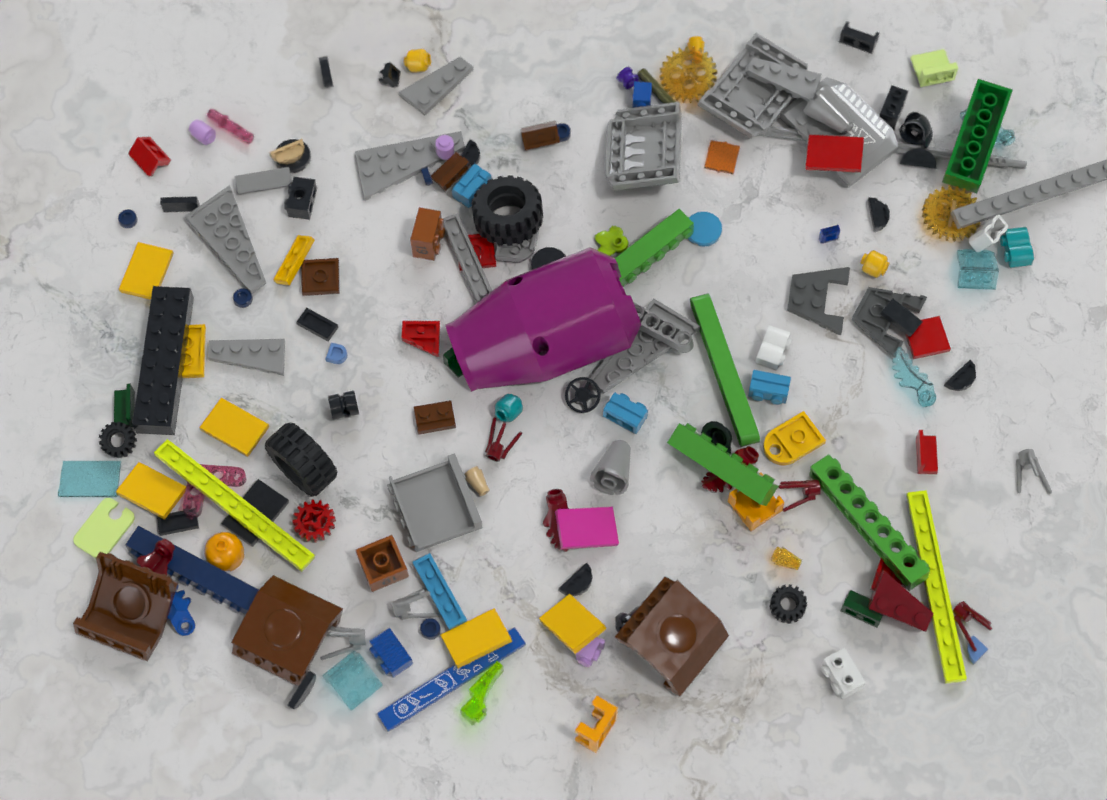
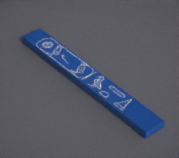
(444, 684)

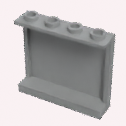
(435, 504)

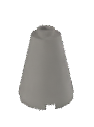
(829, 110)
(613, 469)

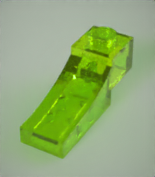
(475, 708)

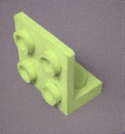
(933, 68)

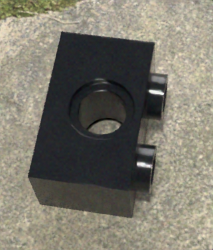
(893, 105)
(302, 207)

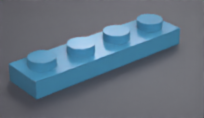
(439, 591)

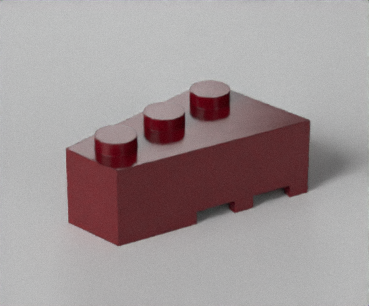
(896, 602)

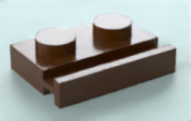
(434, 417)

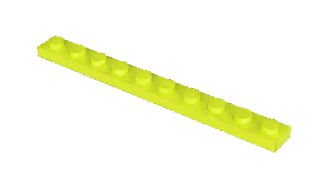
(234, 505)
(936, 588)

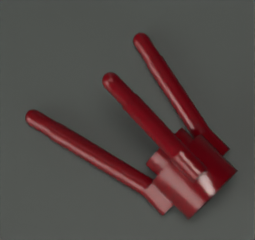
(495, 451)
(809, 488)
(965, 613)

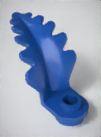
(179, 614)

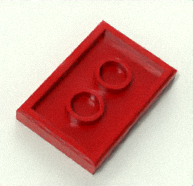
(835, 153)

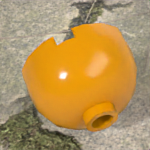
(224, 551)

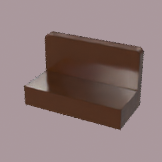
(540, 135)
(451, 171)

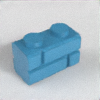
(469, 184)
(769, 387)
(625, 412)

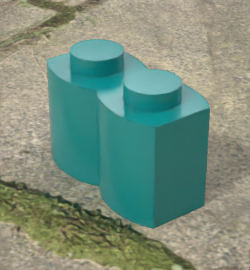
(1017, 247)

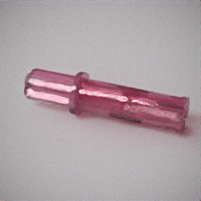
(224, 122)

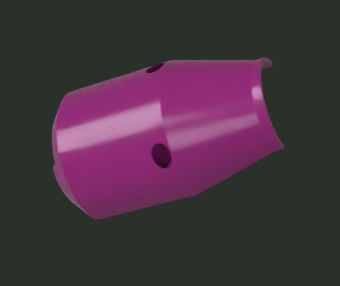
(545, 323)

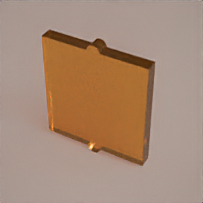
(722, 157)

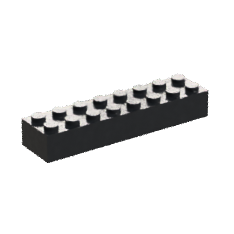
(163, 361)

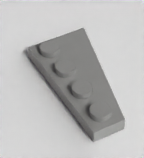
(791, 79)
(437, 85)
(259, 354)

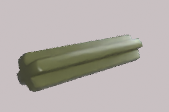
(657, 89)

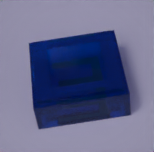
(829, 234)

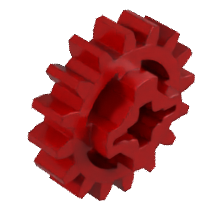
(306, 525)

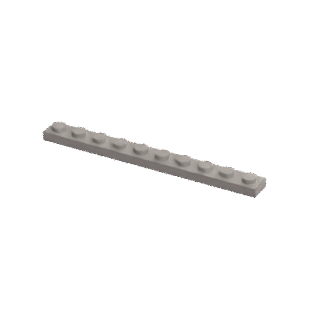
(1030, 194)

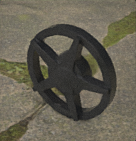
(583, 395)

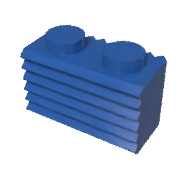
(391, 653)

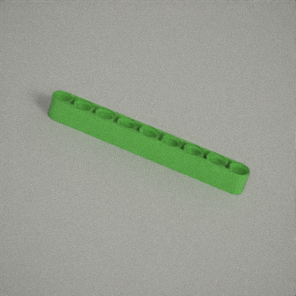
(725, 370)

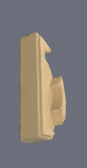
(288, 153)

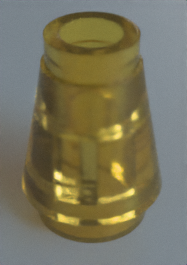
(785, 558)

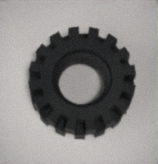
(112, 429)
(796, 595)

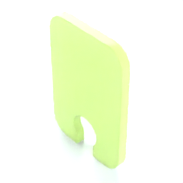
(100, 531)

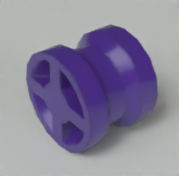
(627, 77)

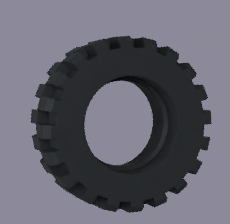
(509, 228)
(301, 459)

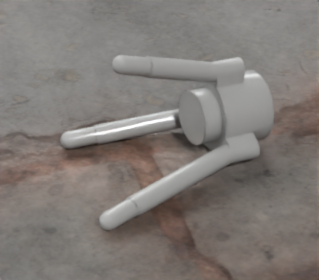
(1028, 460)
(401, 606)
(356, 637)

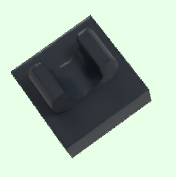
(390, 75)

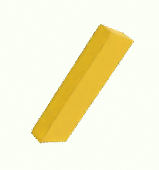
(293, 260)

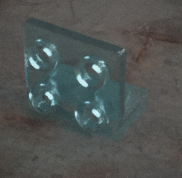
(977, 269)
(353, 680)

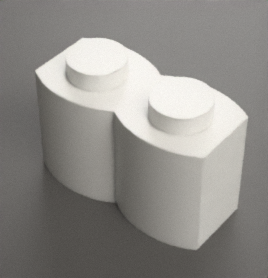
(988, 233)
(773, 347)

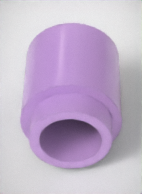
(202, 132)
(444, 147)

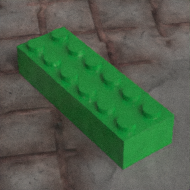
(977, 136)

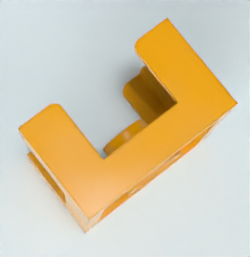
(752, 512)
(594, 737)

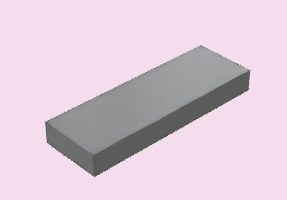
(263, 180)

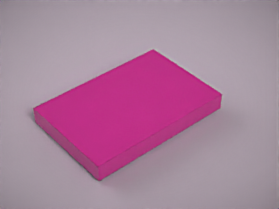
(587, 527)

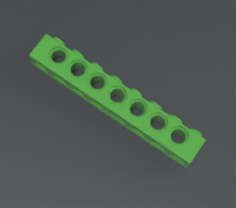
(857, 517)

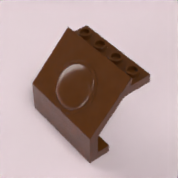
(127, 607)
(284, 629)
(674, 634)

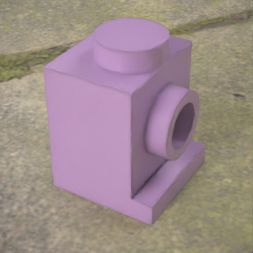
(590, 652)

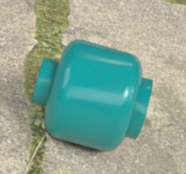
(508, 408)

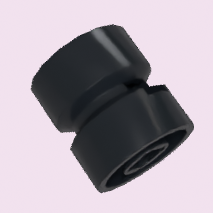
(343, 405)

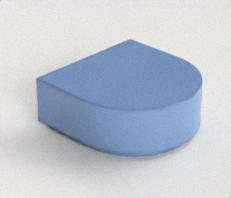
(336, 354)

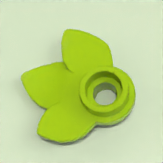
(610, 240)

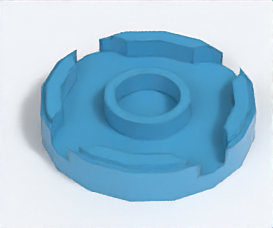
(706, 229)

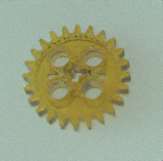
(700, 62)
(935, 209)

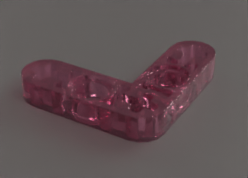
(199, 499)

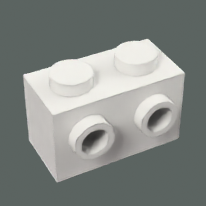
(842, 673)

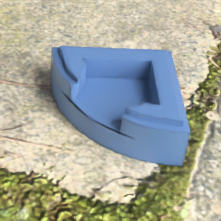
(981, 650)

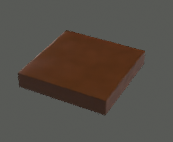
(320, 277)

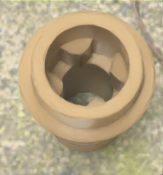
(477, 480)

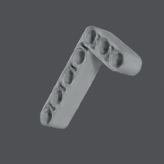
(663, 325)

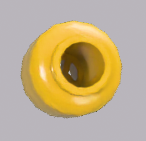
(417, 60)
(874, 263)

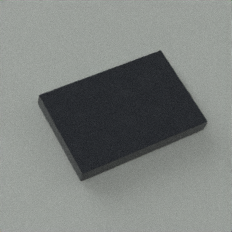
(264, 500)

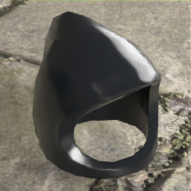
(920, 124)

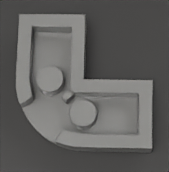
(517, 252)

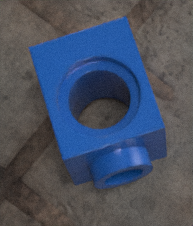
(642, 94)

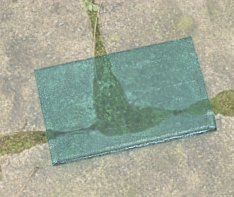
(89, 479)

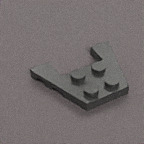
(809, 296)
(871, 321)

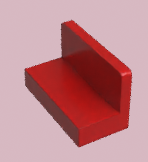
(148, 155)
(926, 454)

